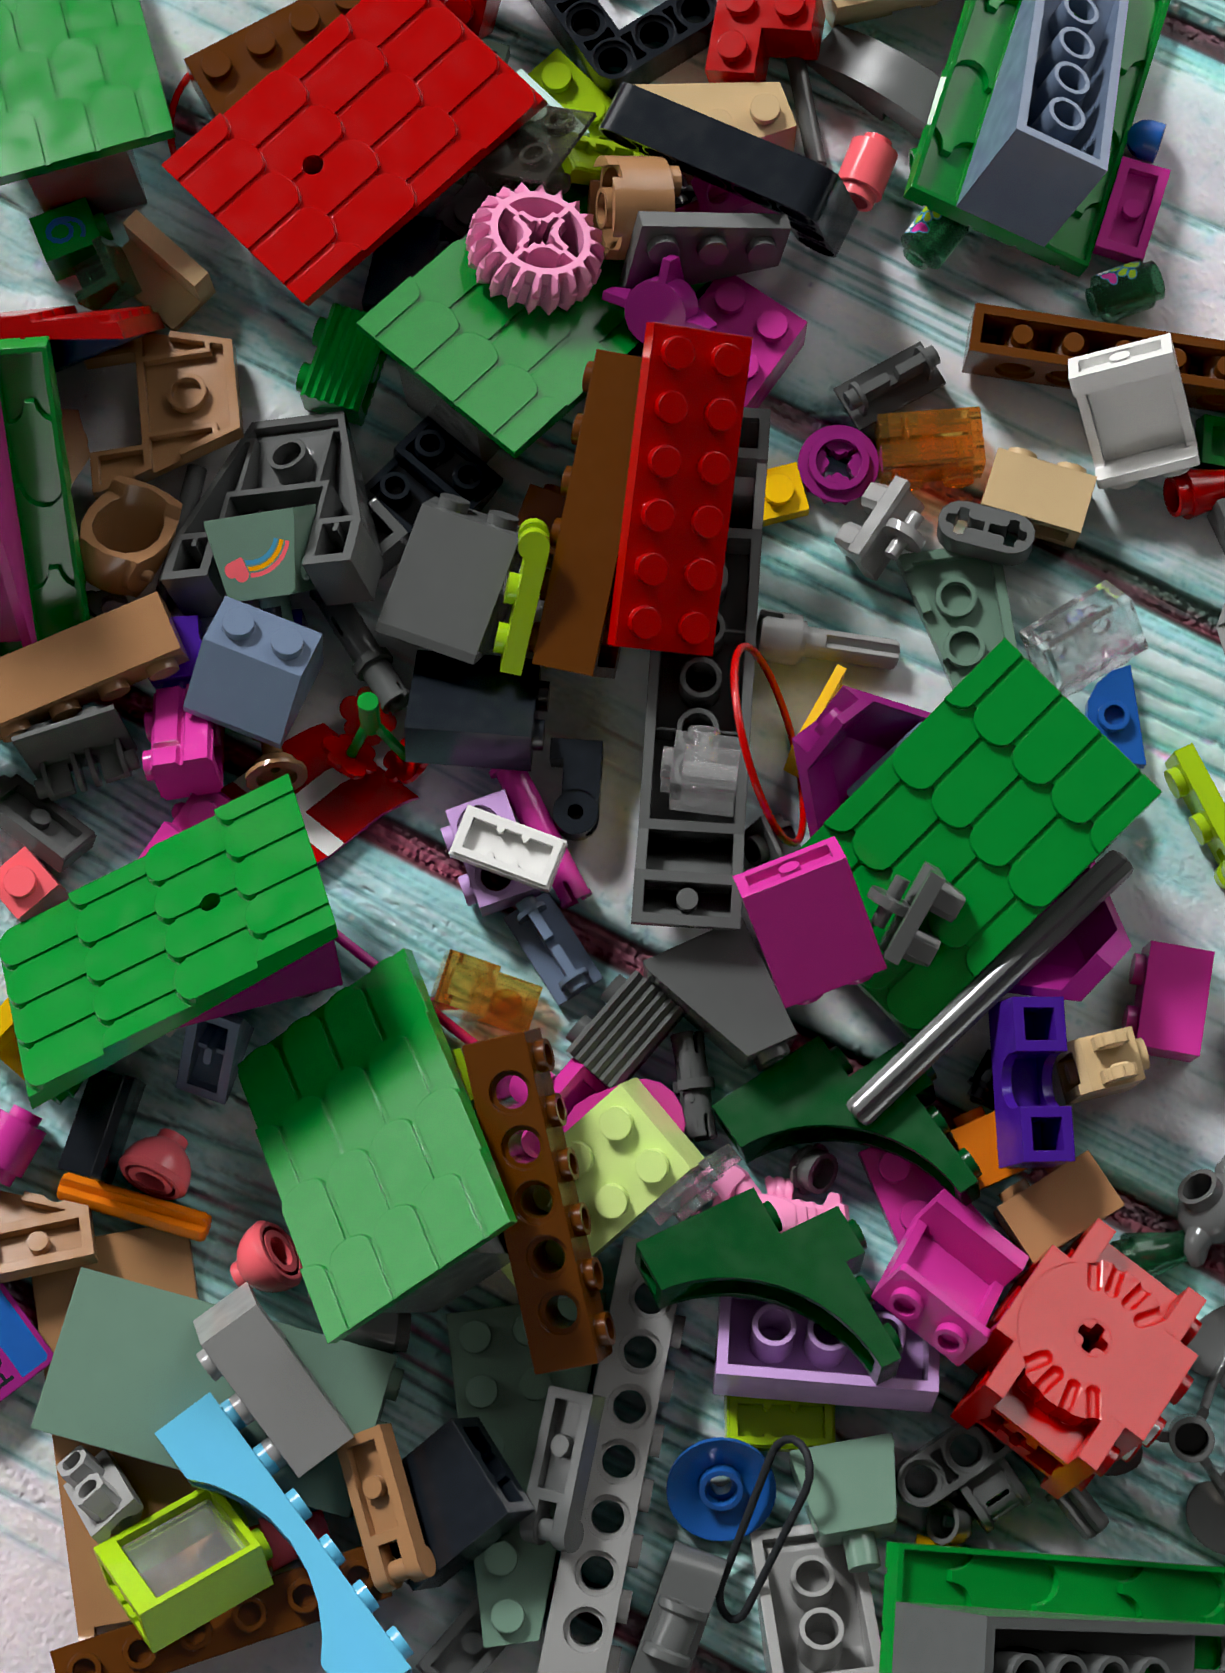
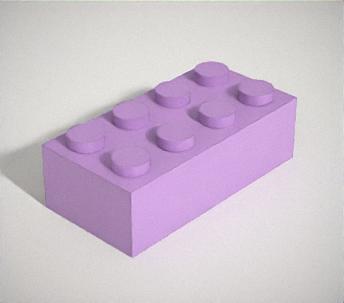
(789, 1358)

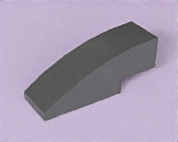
(878, 77)

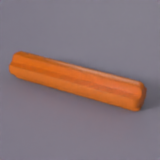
(135, 1207)

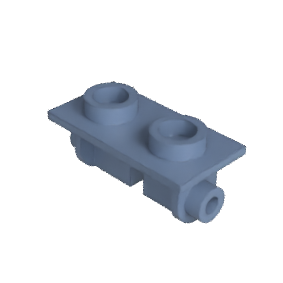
(552, 947)

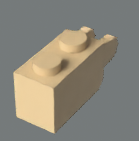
(1102, 1065)

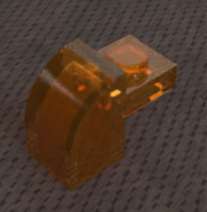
(482, 994)

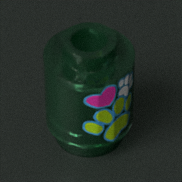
(931, 239)
(1125, 290)

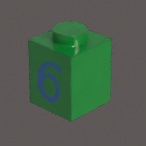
(68, 234)

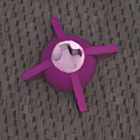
(660, 300)

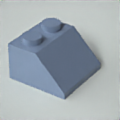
(254, 672)

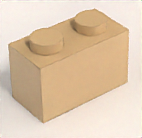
(1044, 492)

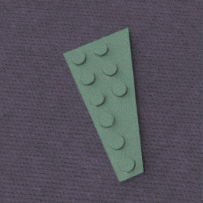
(500, 1387)

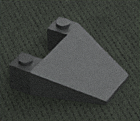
(281, 468)

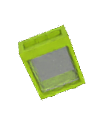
(185, 1566)

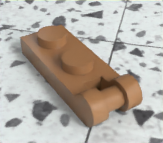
(384, 1509)

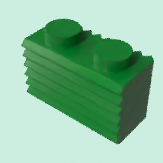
(342, 368)

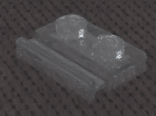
(694, 1188)

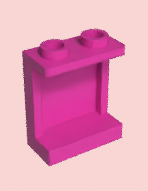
(810, 922)
(949, 1277)

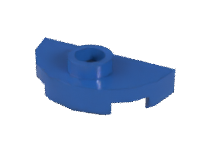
(1115, 713)

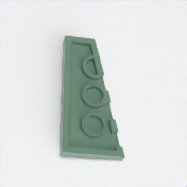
(960, 606)

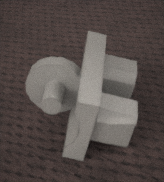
(888, 529)
(100, 1492)

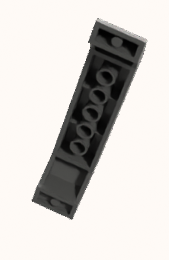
(690, 857)

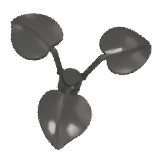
(1194, 1439)

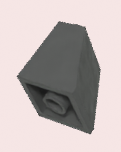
(452, 579)
(726, 995)

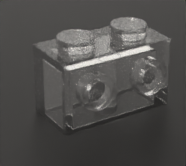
(1085, 638)
(701, 771)

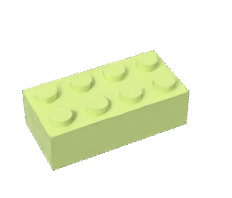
(625, 1160)

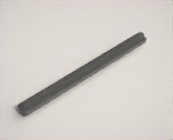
(989, 987)

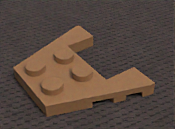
(184, 404)

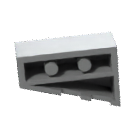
(269, 1382)

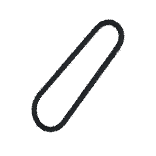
(809, 1476)

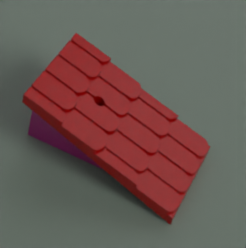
(353, 138)

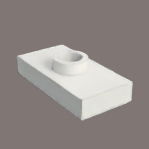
(508, 848)

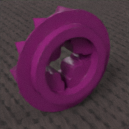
(838, 442)

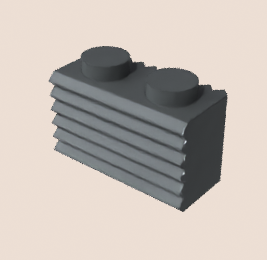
(624, 1030)

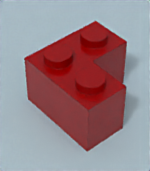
(754, 30)

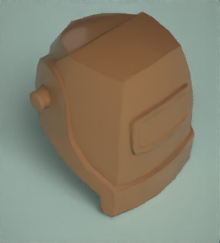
(127, 535)

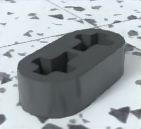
(985, 533)

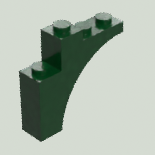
(806, 1102)
(805, 1269)

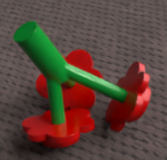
(368, 727)

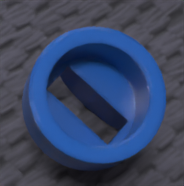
(1145, 139)

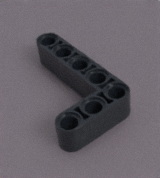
(626, 46)
(736, 162)

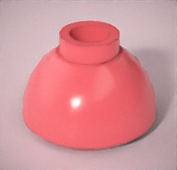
(158, 1165)
(267, 1259)

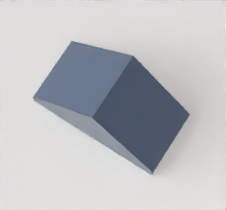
(212, 1056)

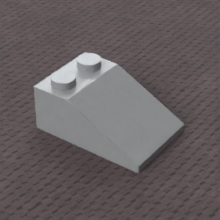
(813, 1608)

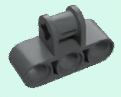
(974, 1483)
(679, 1611)

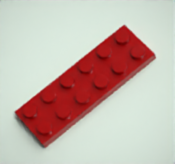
(679, 489)

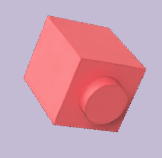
(29, 886)

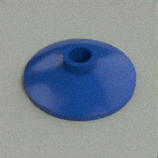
(717, 1510)

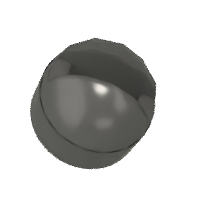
(937, 1518)

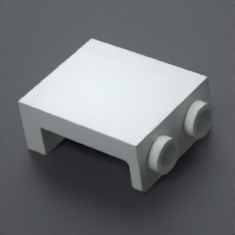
(1134, 412)

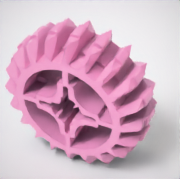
(534, 248)

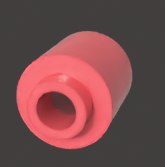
(868, 168)

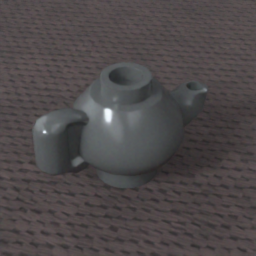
(1202, 1212)

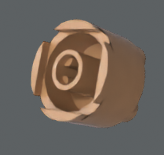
(625, 188)

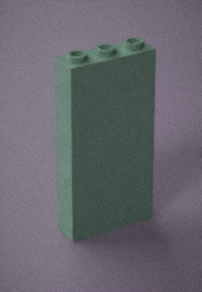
(133, 1367)

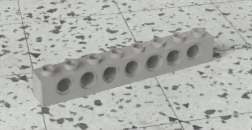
(633, 1492)

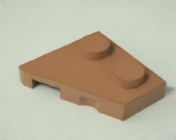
(43, 1236)

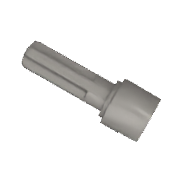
(788, 638)

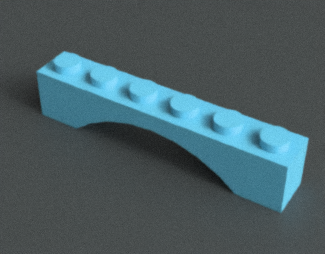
(218, 1459)

